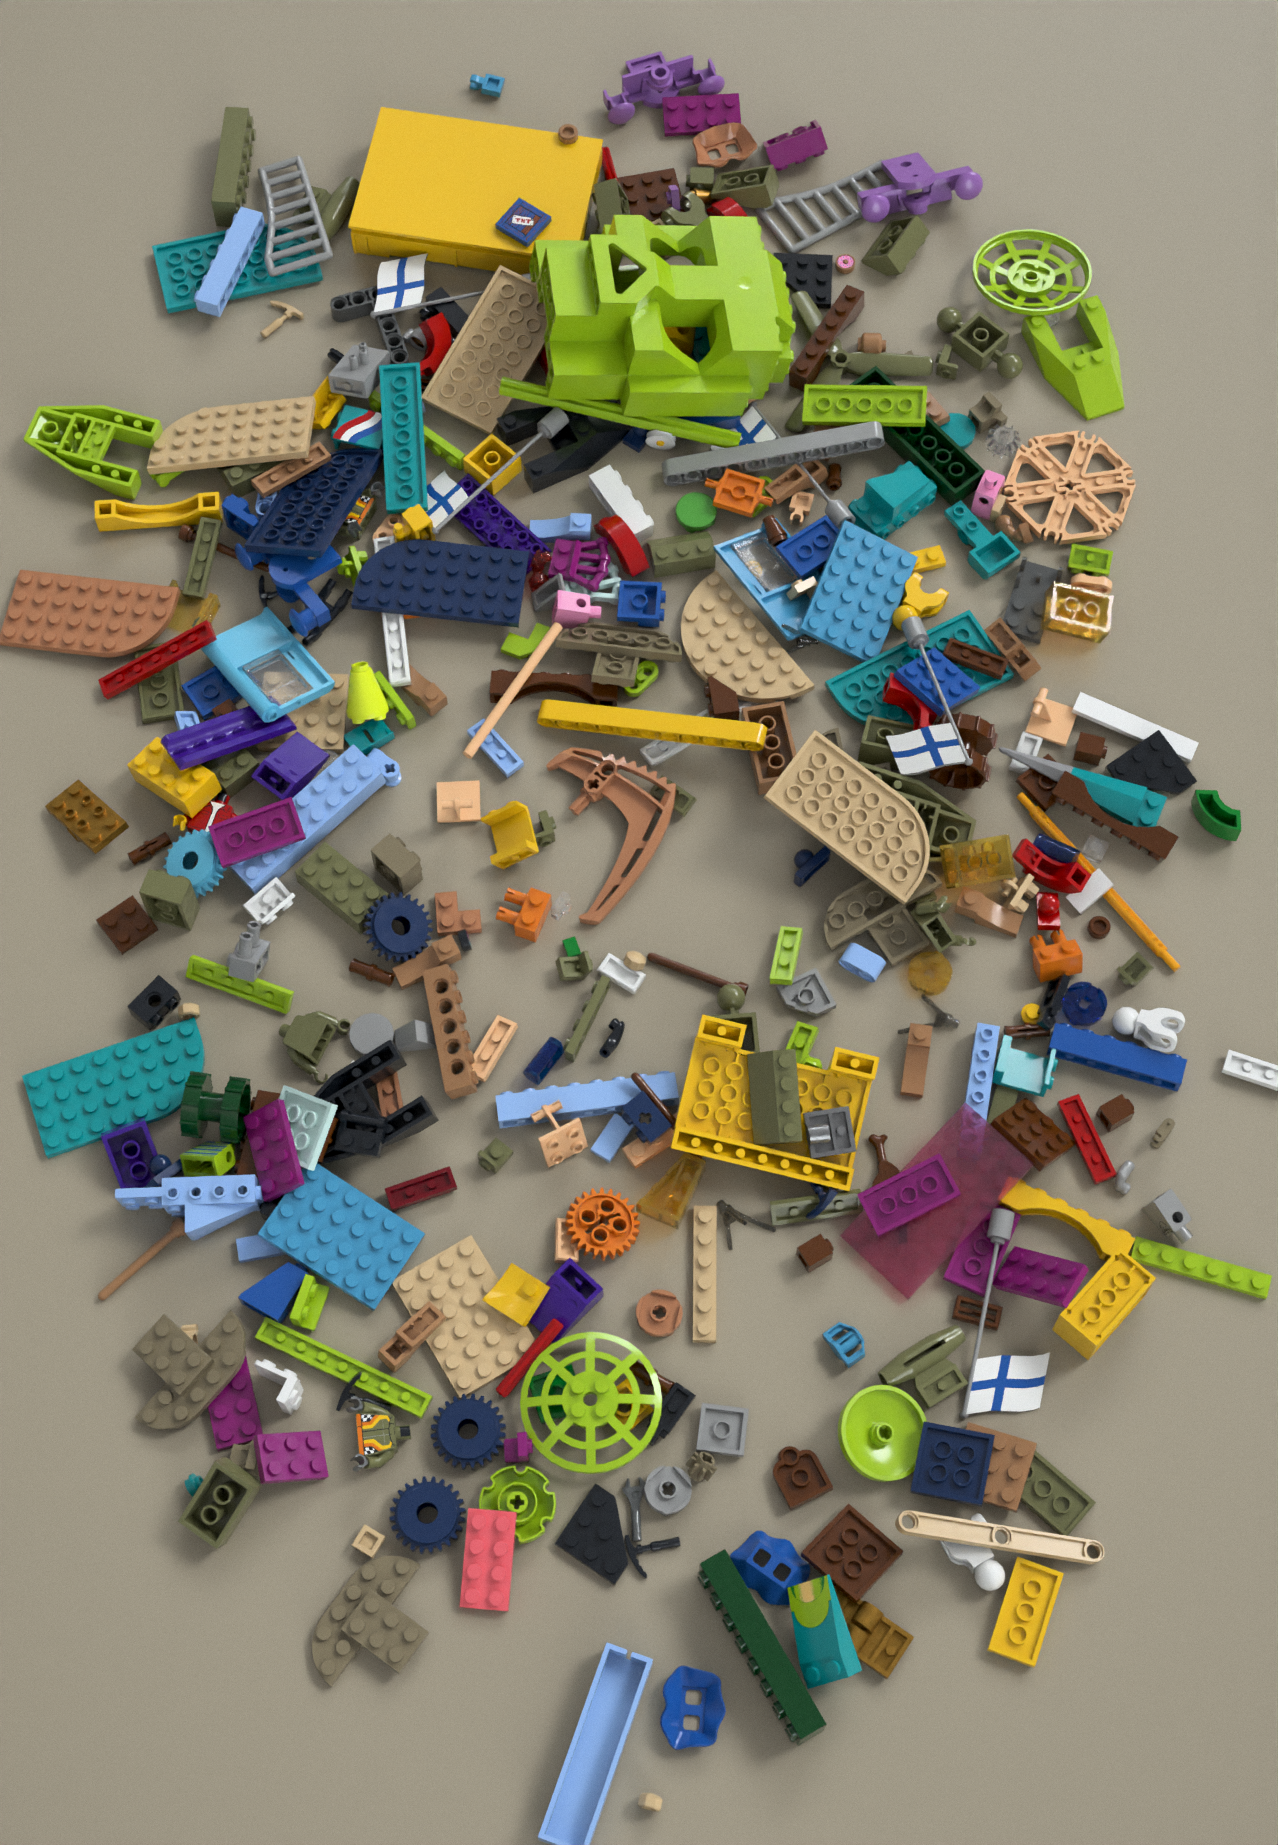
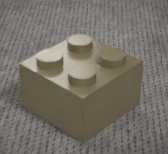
(397, 863)

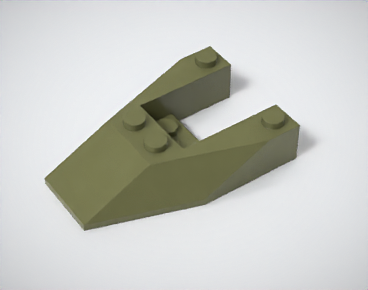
(942, 819)

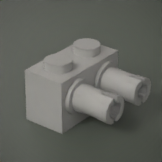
(249, 954)

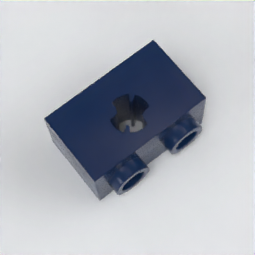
(644, 1106)

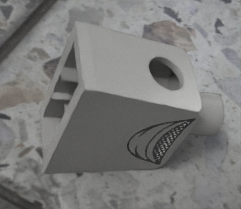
(1169, 1215)

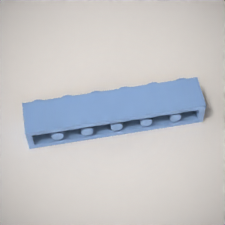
(229, 261)

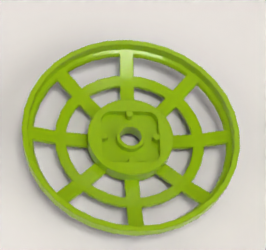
(1021, 270)
(591, 1416)

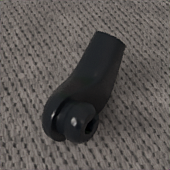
(614, 1038)

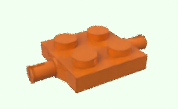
(738, 492)

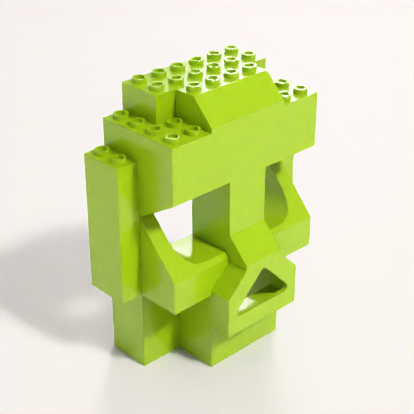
(617, 343)

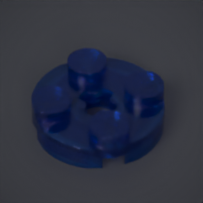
(1079, 1015)

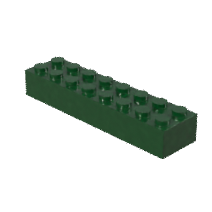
(930, 450)
(761, 1647)

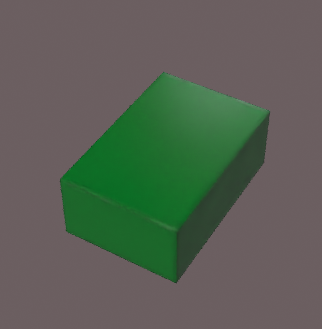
(571, 947)

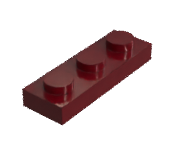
(420, 1189)

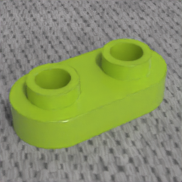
(643, 681)

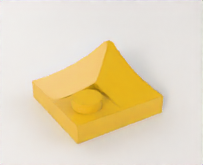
(517, 1294)

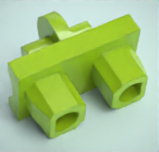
(352, 563)

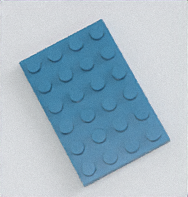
(857, 593)
(342, 1235)

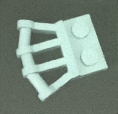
(613, 583)

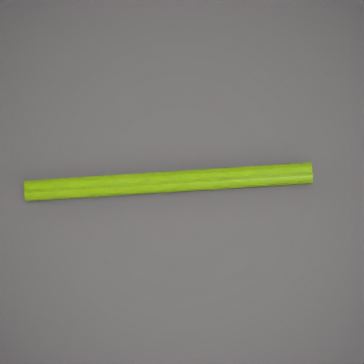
(613, 412)

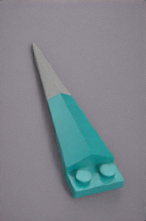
(1120, 799)

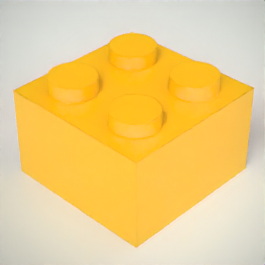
(488, 459)

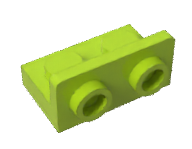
(309, 1303)

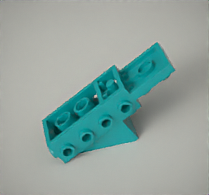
(893, 500)

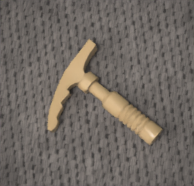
(290, 311)

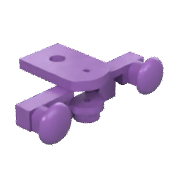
(655, 78)
(914, 173)

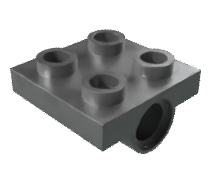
(829, 1132)

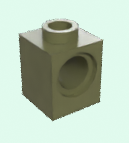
(700, 178)

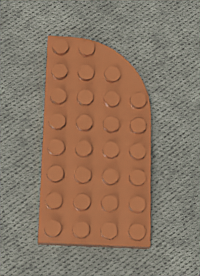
(86, 614)

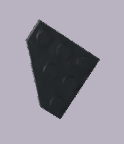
(809, 274)
(1154, 766)
(596, 1536)

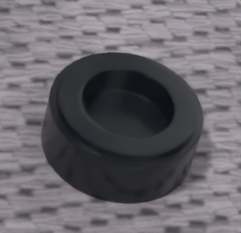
(464, 940)

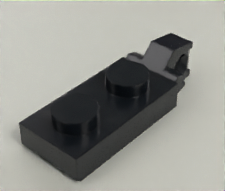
(1052, 1001)
(673, 1408)

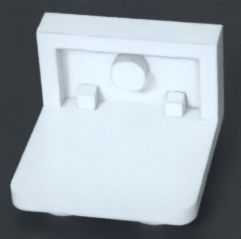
(290, 1394)

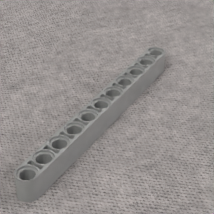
(773, 453)

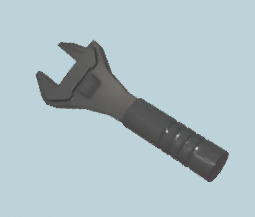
(634, 1496)

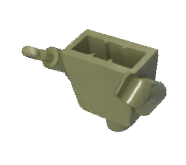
(935, 926)
(309, 1038)

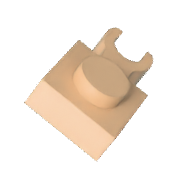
(800, 505)

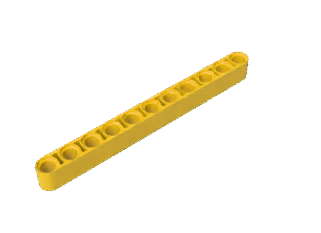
(652, 725)

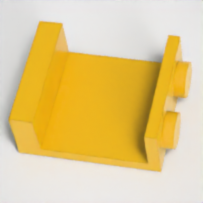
(511, 834)

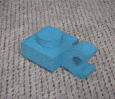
(489, 85)

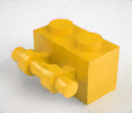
(416, 525)

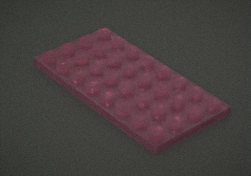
(984, 1171)

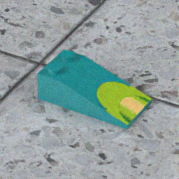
(821, 1633)

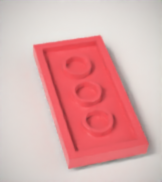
(488, 1559)

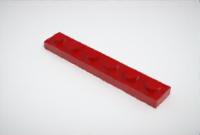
(157, 659)

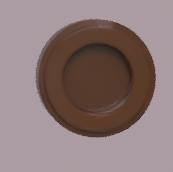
(1099, 927)

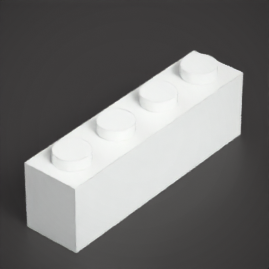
(618, 500)

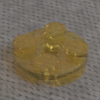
(925, 984)

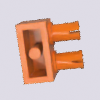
(533, 913)
(1055, 959)

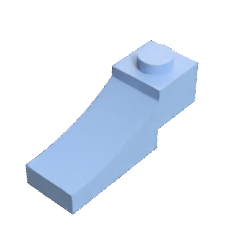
(571, 527)

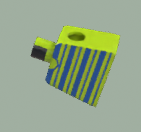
(208, 1159)

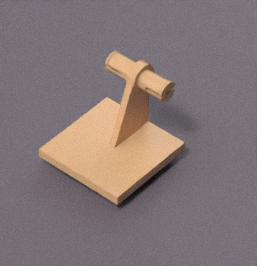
(1050, 719)
(458, 801)
(563, 1140)

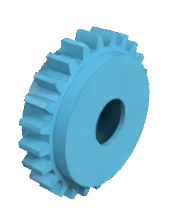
(186, 852)

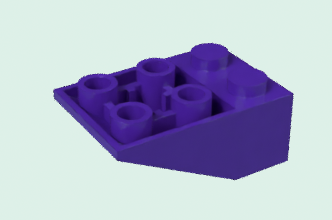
(290, 766)
(568, 1299)

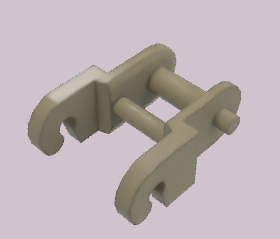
(1162, 1132)

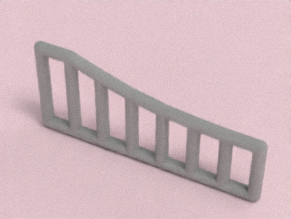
(817, 195)
(273, 211)

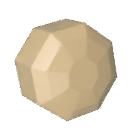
(634, 960)
(188, 1011)
(650, 1802)

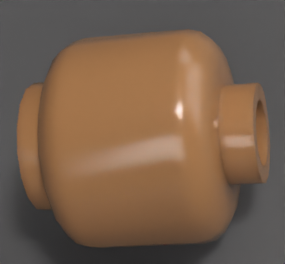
(871, 343)

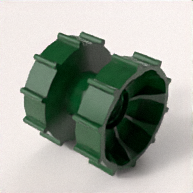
(204, 1106)

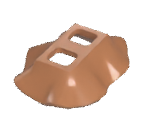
(718, 139)

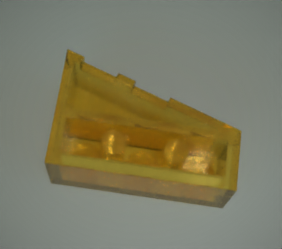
(673, 1192)

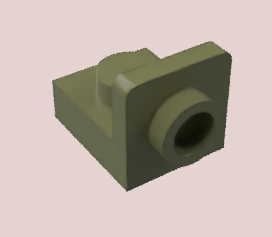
(494, 1156)

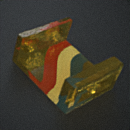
(193, 611)

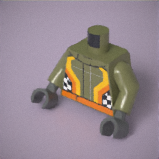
(362, 512)
(375, 1434)

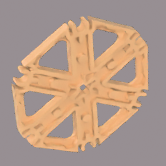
(1083, 485)

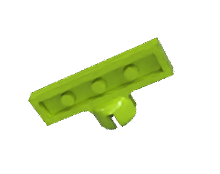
(803, 1041)

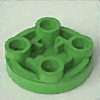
(696, 512)

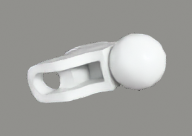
(1150, 1026)
(979, 1560)

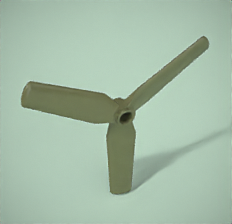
(855, 363)

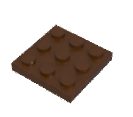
(648, 191)
(1033, 1133)
(852, 1553)

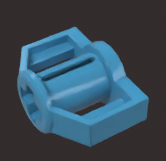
(845, 1343)

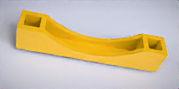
(119, 515)
(1098, 1232)

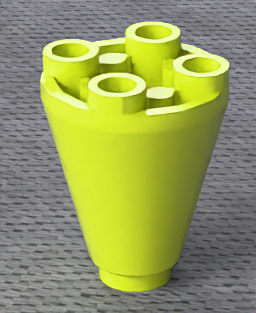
(365, 695)

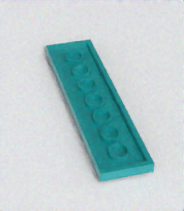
(403, 437)

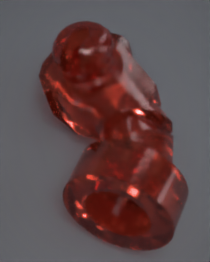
(537, 563)

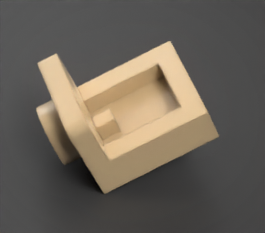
(801, 587)

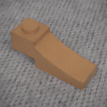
(795, 480)
(1012, 649)
(425, 693)
(988, 913)
(439, 953)
(916, 1060)
(410, 1336)

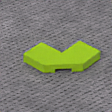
(522, 647)

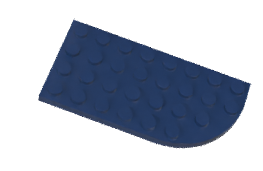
(315, 506)
(444, 582)

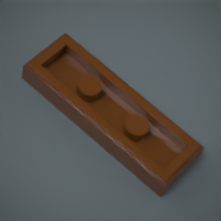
(975, 658)

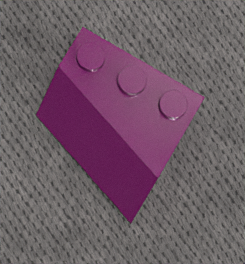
(796, 147)

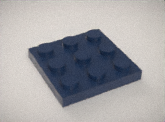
(952, 1464)

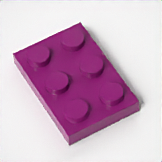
(290, 1457)

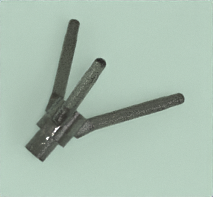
(803, 640)
(942, 1018)
(731, 1215)

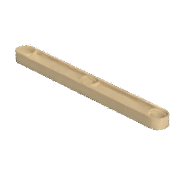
(983, 1535)

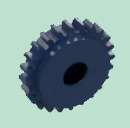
(381, 930)
(468, 1450)
(439, 1531)

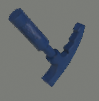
(825, 1199)

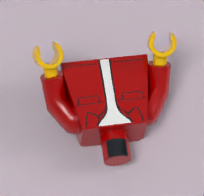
(212, 813)

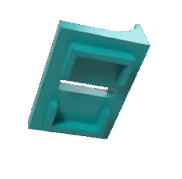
(376, 729)

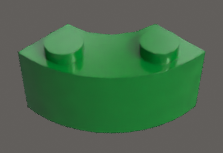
(1215, 815)

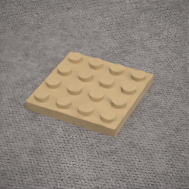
(319, 720)

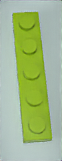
(257, 991)

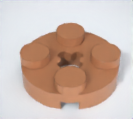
(651, 1302)

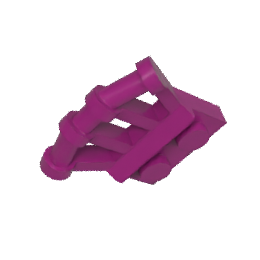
(568, 555)

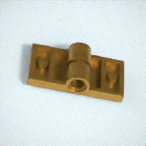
(86, 817)
(875, 1637)

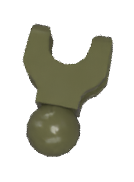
(693, 214)

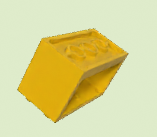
(1103, 1303)

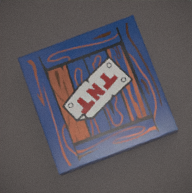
(523, 222)

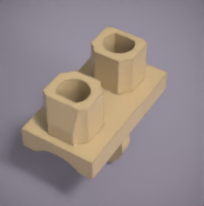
(1023, 886)

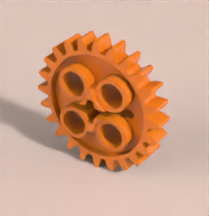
(614, 1240)

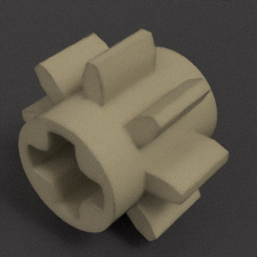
(701, 1466)

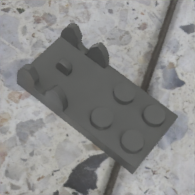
(1027, 600)

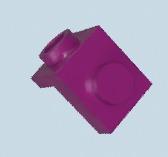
(518, 1449)

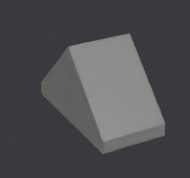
(545, 595)
(415, 1036)

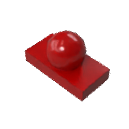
(1047, 911)

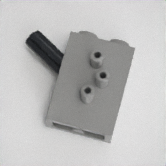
(357, 370)

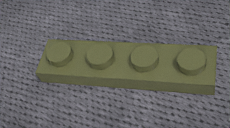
(202, 558)
(584, 1024)
(796, 1209)

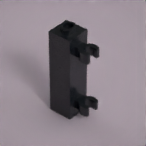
(451, 310)

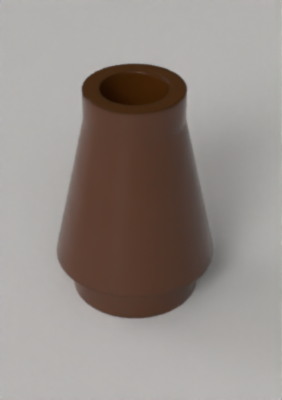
(774, 531)

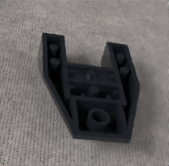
(575, 446)
(349, 1091)

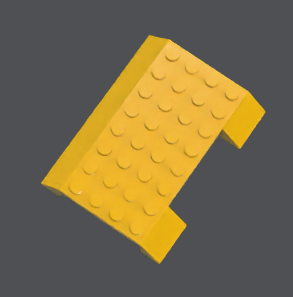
(716, 1106)

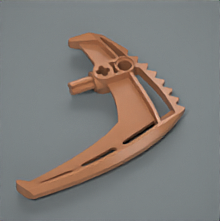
(633, 803)

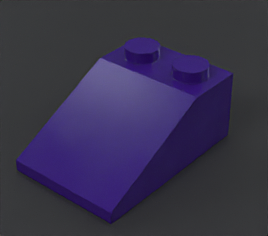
(130, 1152)

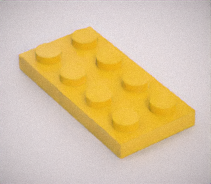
(1025, 1612)

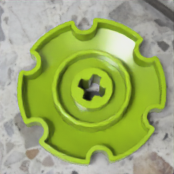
(529, 1487)

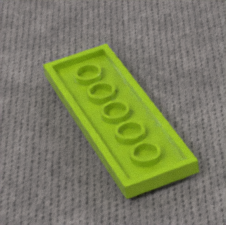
(864, 403)

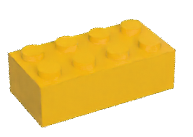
(184, 789)

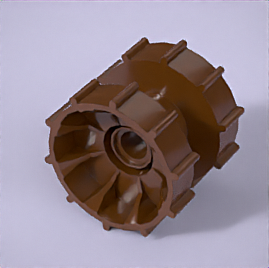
(979, 740)

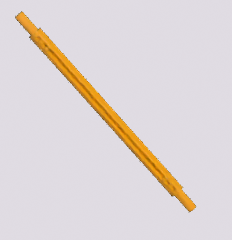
(1111, 895)

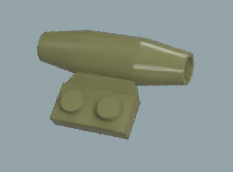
(332, 207)
(927, 1363)

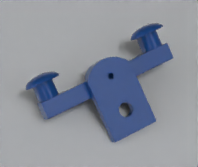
(291, 577)

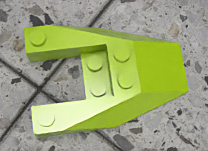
(1084, 374)
(81, 436)

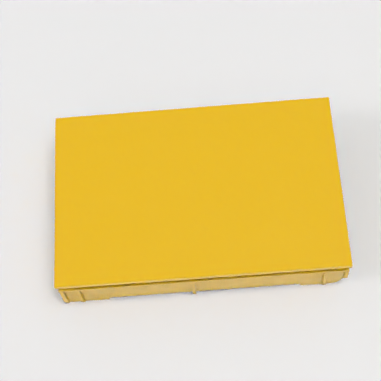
(449, 180)

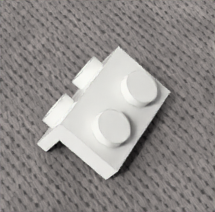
(269, 901)

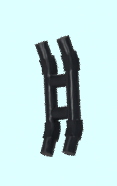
(334, 611)

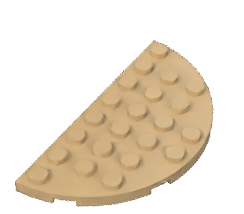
(735, 648)

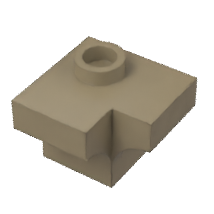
(987, 413)
(245, 1458)

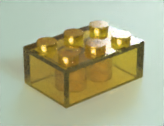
(1077, 612)
(977, 861)

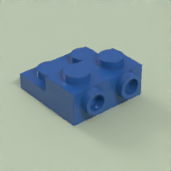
(238, 516)
(641, 603)

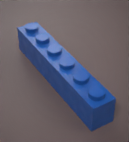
(1117, 1056)

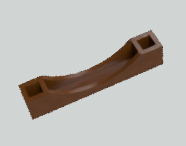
(841, 314)
(545, 682)
(1153, 839)

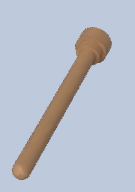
(176, 1230)

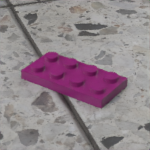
(698, 113)
(257, 832)
(273, 1150)
(909, 1195)
(973, 1258)
(1040, 1276)
(235, 1412)

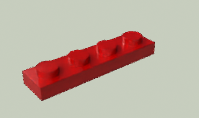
(1086, 1139)

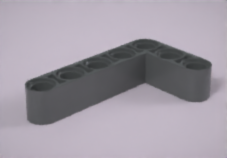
(360, 304)

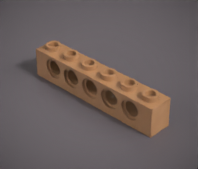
(435, 981)

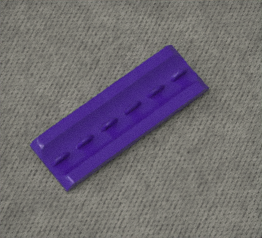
(494, 523)
(222, 736)

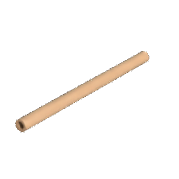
(512, 690)

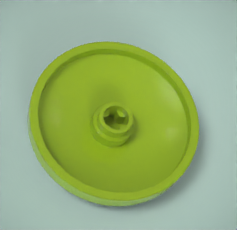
(881, 1432)

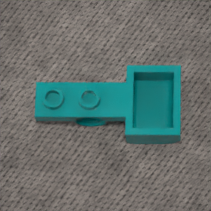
(989, 551)

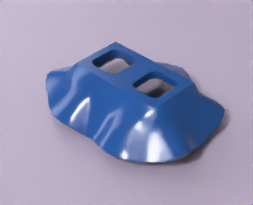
(762, 1578)
(710, 1711)

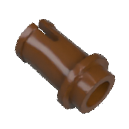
(834, 480)

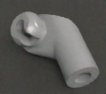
(1122, 1175)

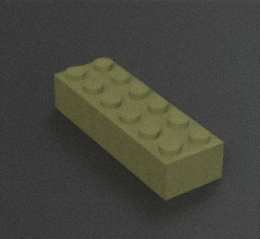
(233, 164)

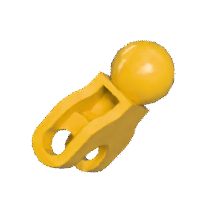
(918, 602)

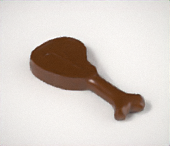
(885, 1169)

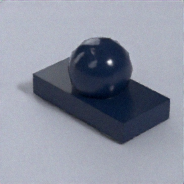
(635, 438)
(809, 864)
(162, 1168)

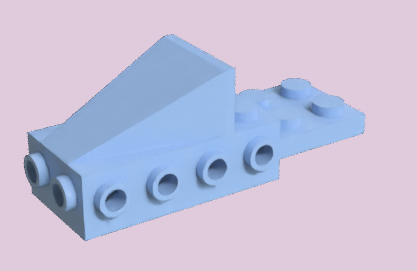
(203, 1200)

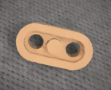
(386, 527)
(1098, 584)

